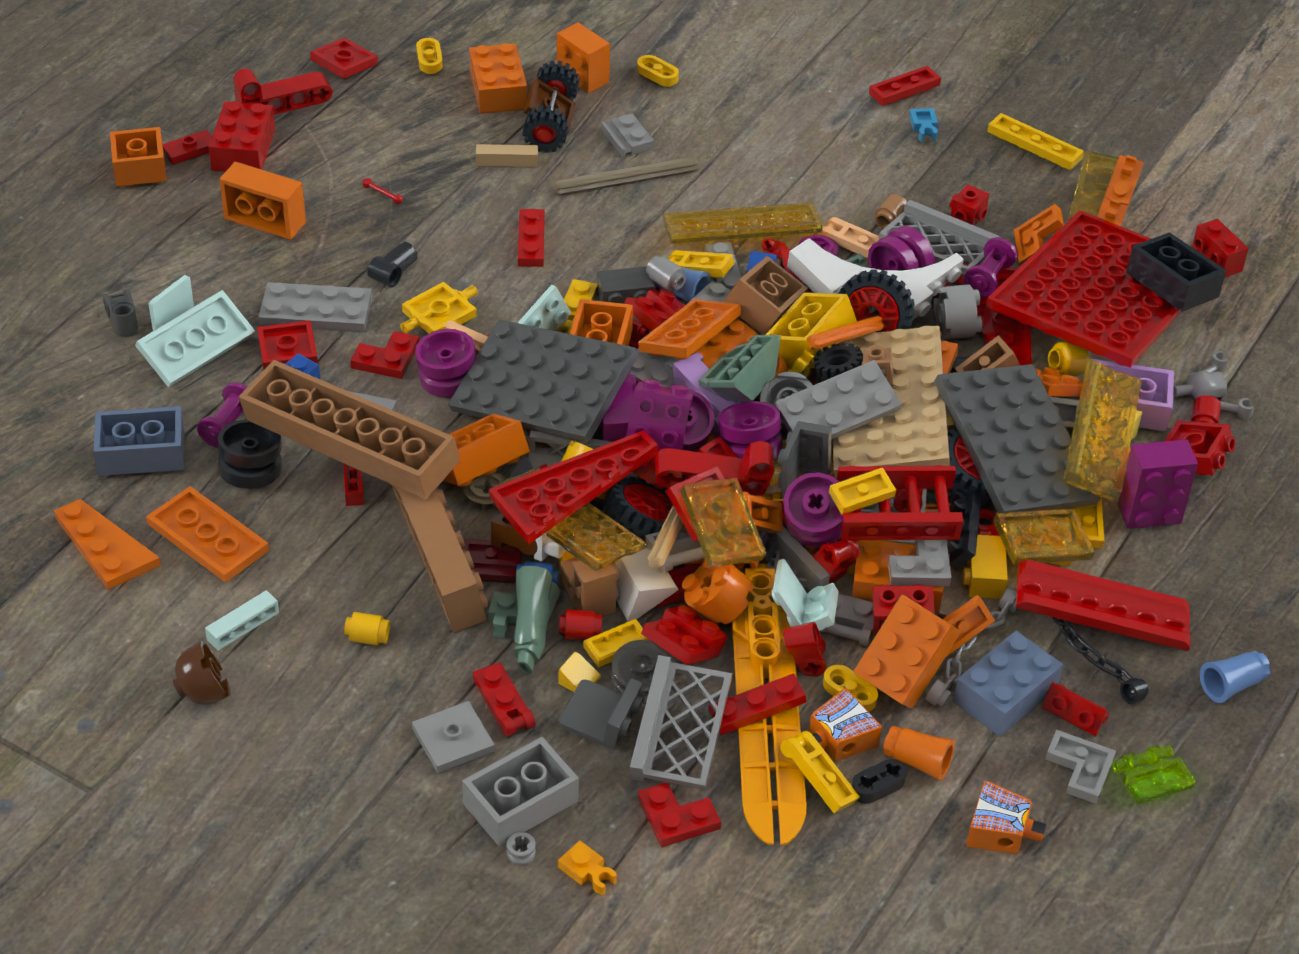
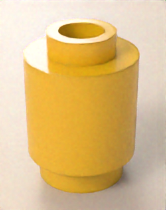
(367, 628)

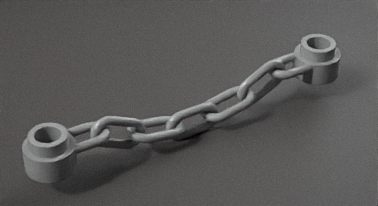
(939, 692)

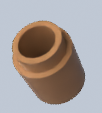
(889, 210)

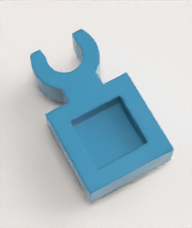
(925, 122)

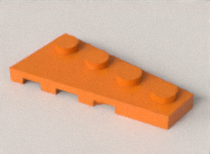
(104, 545)

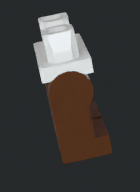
(504, 533)

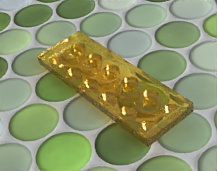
(742, 223)

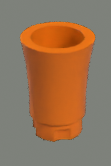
(920, 750)

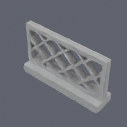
(942, 228)
(653, 723)

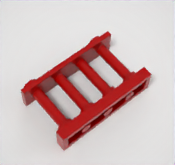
(911, 525)

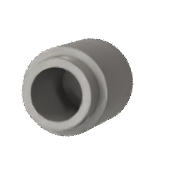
(666, 273)

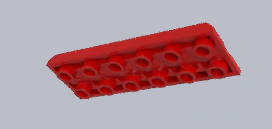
(1103, 604)

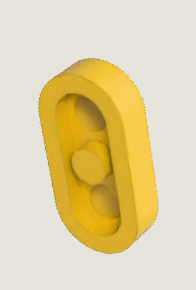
(429, 55)
(657, 70)
(857, 686)

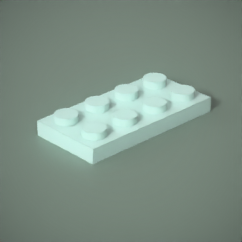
(195, 338)

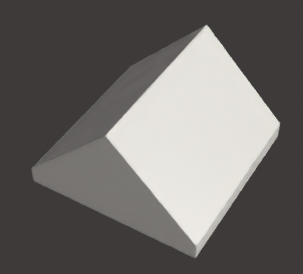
(641, 586)

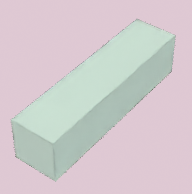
(242, 620)

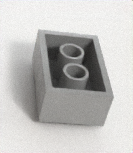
(520, 790)

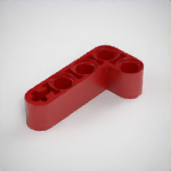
(282, 94)
(752, 471)

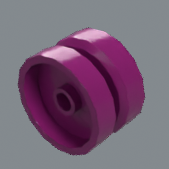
(901, 250)
(444, 360)
(699, 423)
(750, 423)
(810, 510)

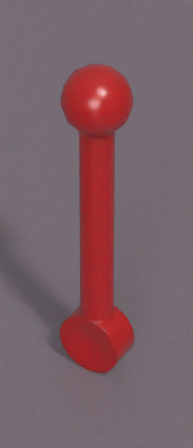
(367, 183)

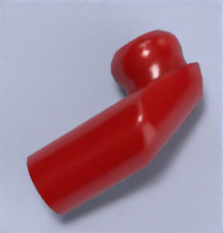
(773, 247)

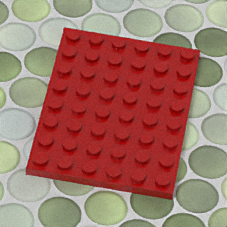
(1083, 294)

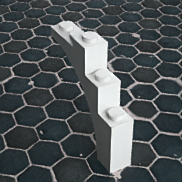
(828, 274)

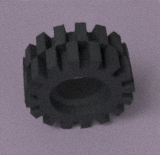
(836, 360)

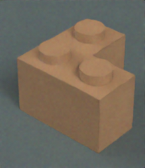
(993, 355)
(590, 588)

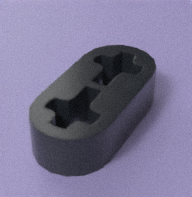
(881, 784)

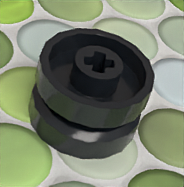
(249, 455)

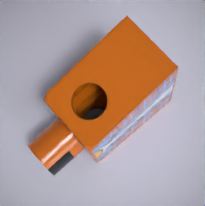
(844, 727)
(1002, 821)

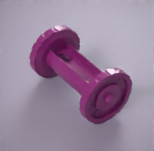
(998, 255)
(210, 427)

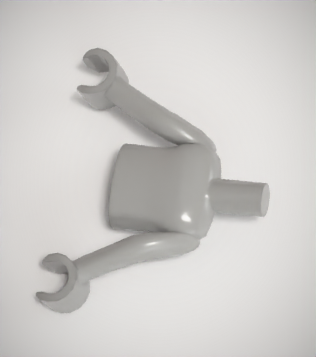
(1213, 384)

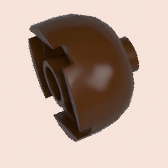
(200, 675)

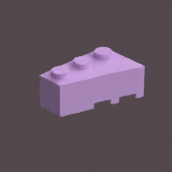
(687, 373)

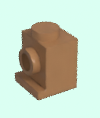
(883, 358)

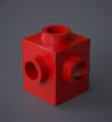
(969, 205)

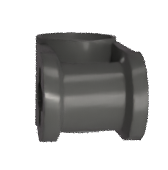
(121, 313)

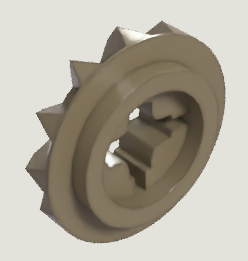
(475, 490)

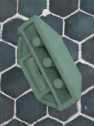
(744, 369)

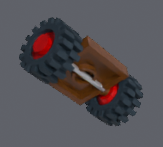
(550, 106)

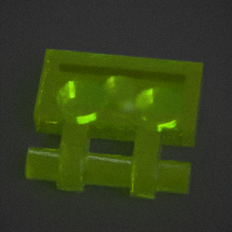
(1157, 780)

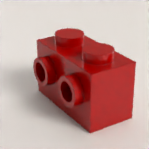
(1220, 246)
(886, 597)

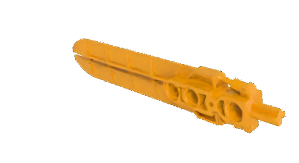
(757, 656)

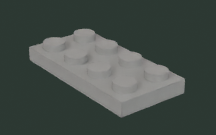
(324, 305)
(842, 401)

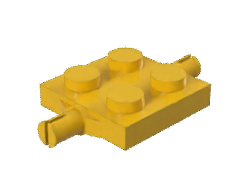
(437, 307)

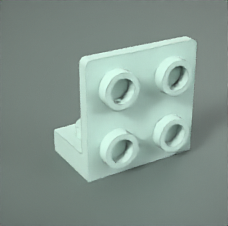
(171, 302)
(548, 311)
(804, 607)

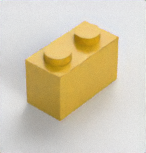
(987, 569)

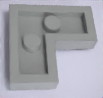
(927, 568)
(1087, 759)

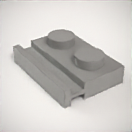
(627, 135)

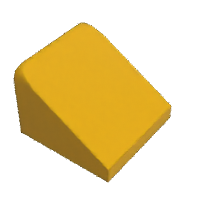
(575, 670)

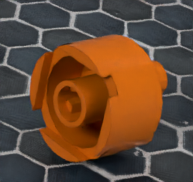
(717, 592)

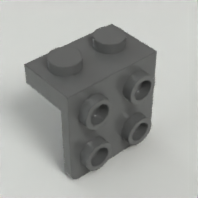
(805, 452)
(601, 712)

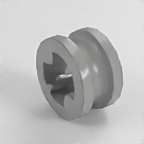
(521, 839)

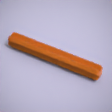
(844, 333)

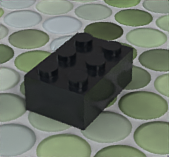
(1175, 271)

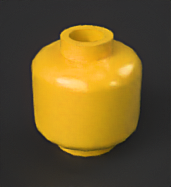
(1068, 358)

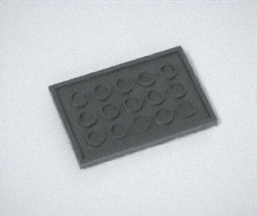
(544, 379)
(1013, 438)

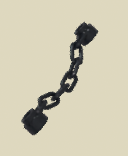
(1131, 690)

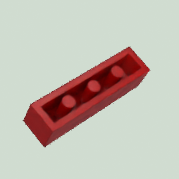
(353, 486)

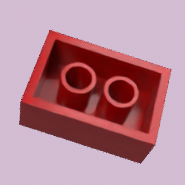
(241, 135)

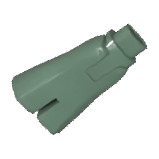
(535, 605)

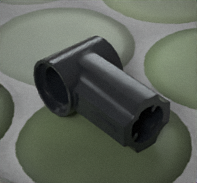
(390, 268)

